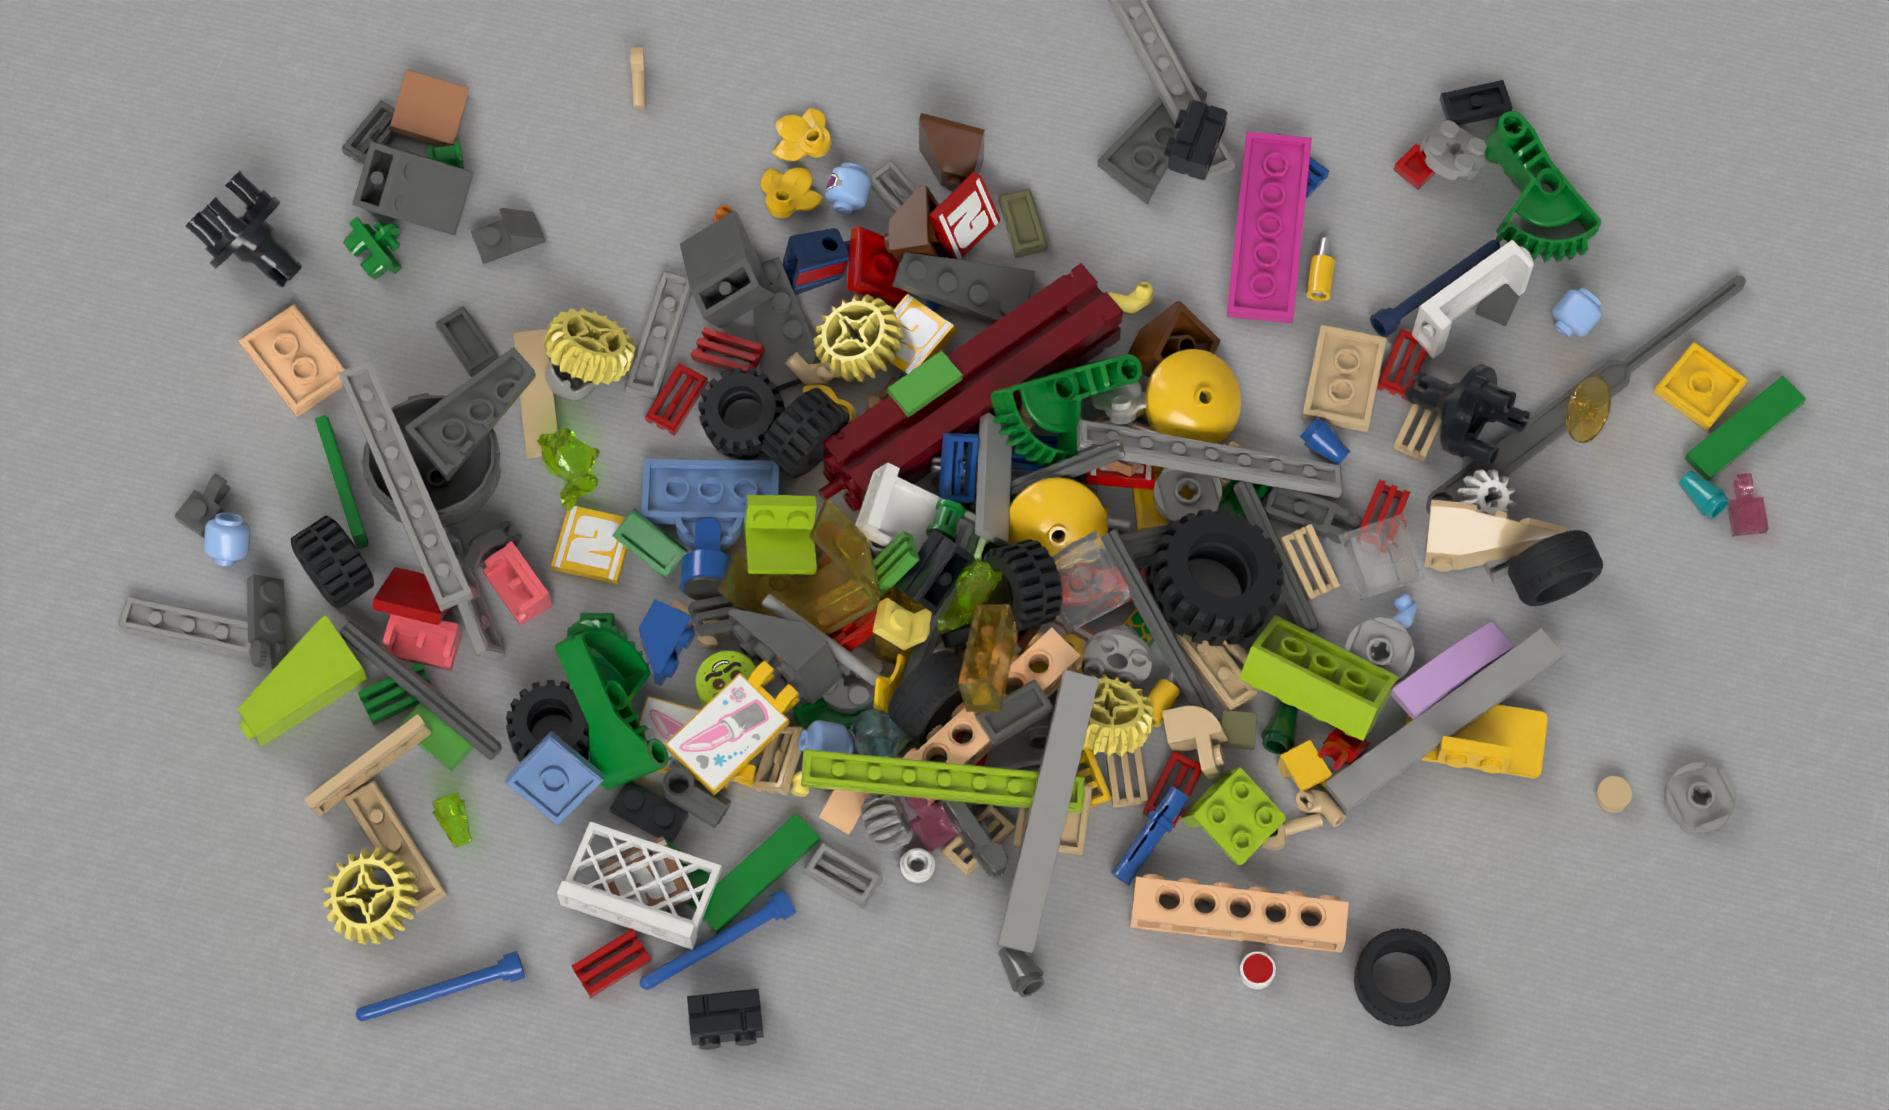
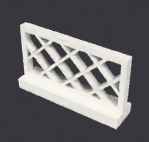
(629, 912)

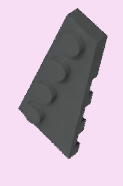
(965, 286)

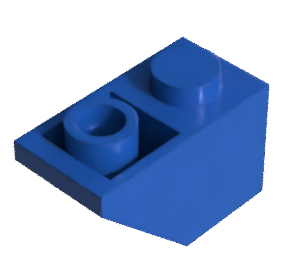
(663, 637)

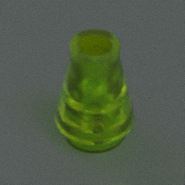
(452, 817)

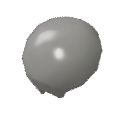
(565, 387)

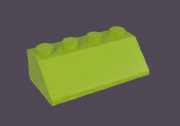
(1318, 677)

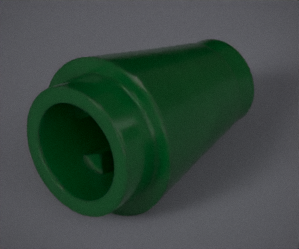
(1281, 729)

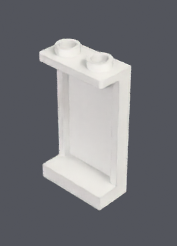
(1434, 319)
(899, 506)

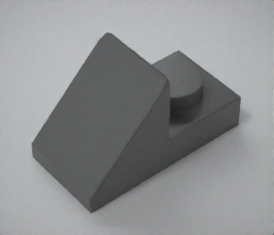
(510, 235)

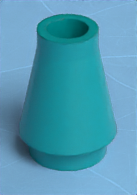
(1706, 496)

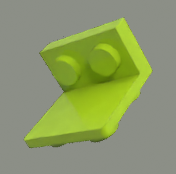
(779, 534)
(1235, 815)

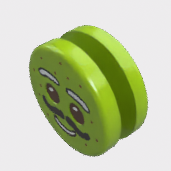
(719, 671)

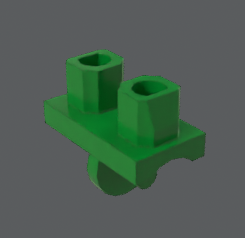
(365, 237)

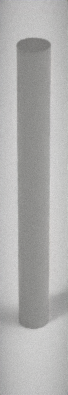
(838, 651)

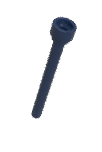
(1387, 320)

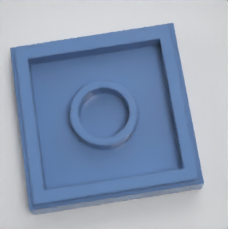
(554, 778)

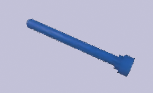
(777, 907)
(507, 969)

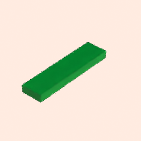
(1745, 428)
(342, 482)
(759, 871)

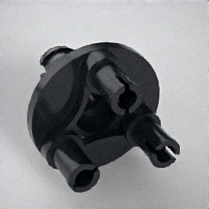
(247, 236)
(1466, 409)

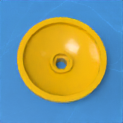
(1175, 401)
(1054, 506)

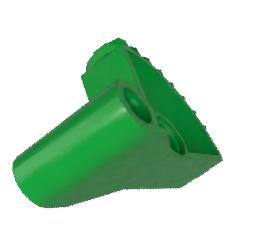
(1523, 157)
(1058, 410)
(605, 697)

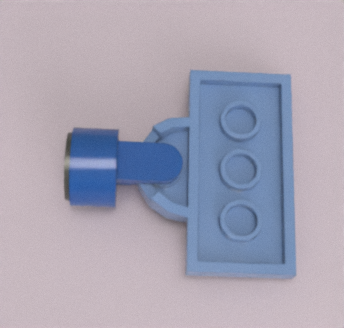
(708, 509)

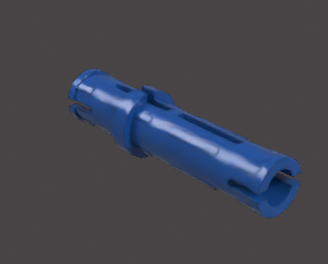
(1150, 835)

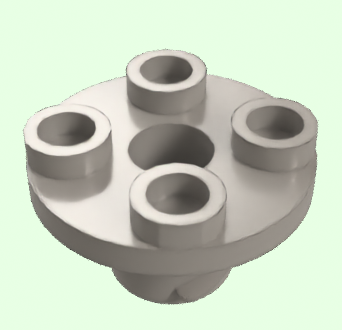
(1118, 653)

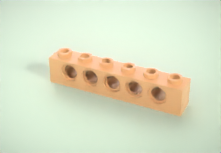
(1044, 648)
(1221, 923)

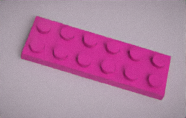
(1269, 227)

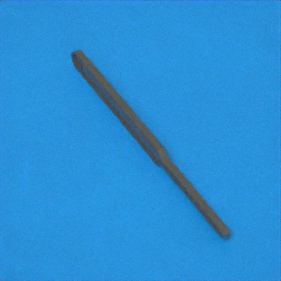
(1551, 421)

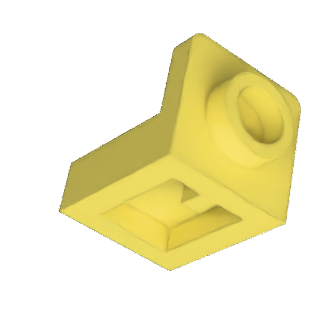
(901, 625)

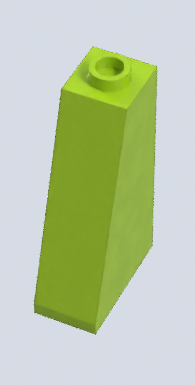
(301, 684)

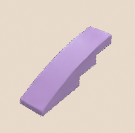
(1451, 669)

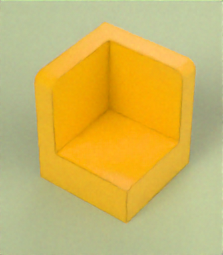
(1304, 766)

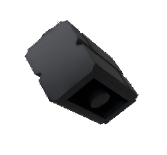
(1196, 140)
(936, 572)
(725, 1018)

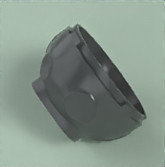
(452, 499)

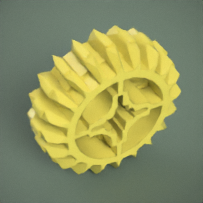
(868, 320)
(589, 346)
(1118, 718)
(364, 870)

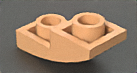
(843, 809)

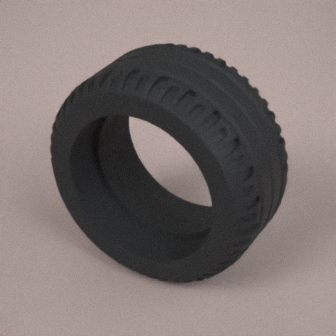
(1555, 568)
(927, 695)
(1422, 948)

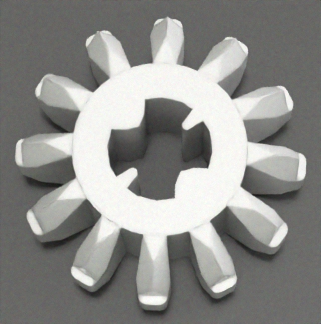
(1487, 484)

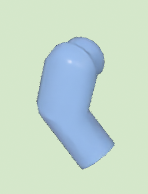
(1406, 610)

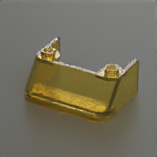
(829, 597)

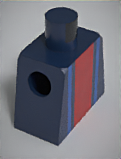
(815, 259)

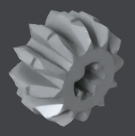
(886, 822)

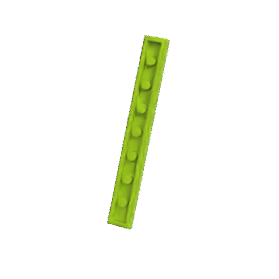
(926, 779)

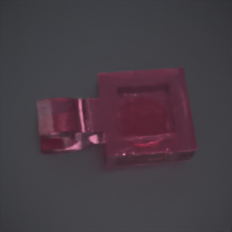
(1746, 513)
(931, 824)

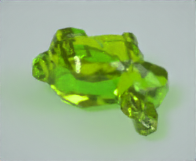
(572, 462)
(971, 589)

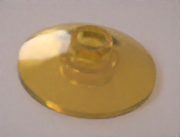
(1588, 409)

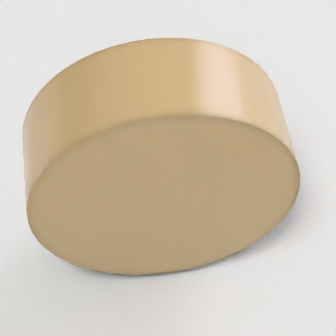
(1614, 794)

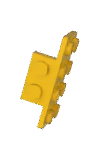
(1498, 742)

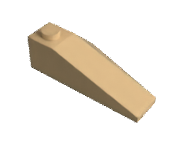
(1467, 538)

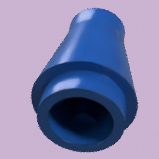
(1324, 441)

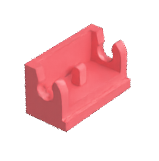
(516, 583)
(423, 641)

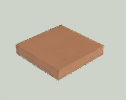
(428, 109)

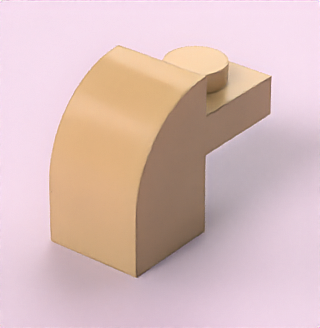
(1197, 729)

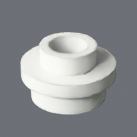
(917, 855)

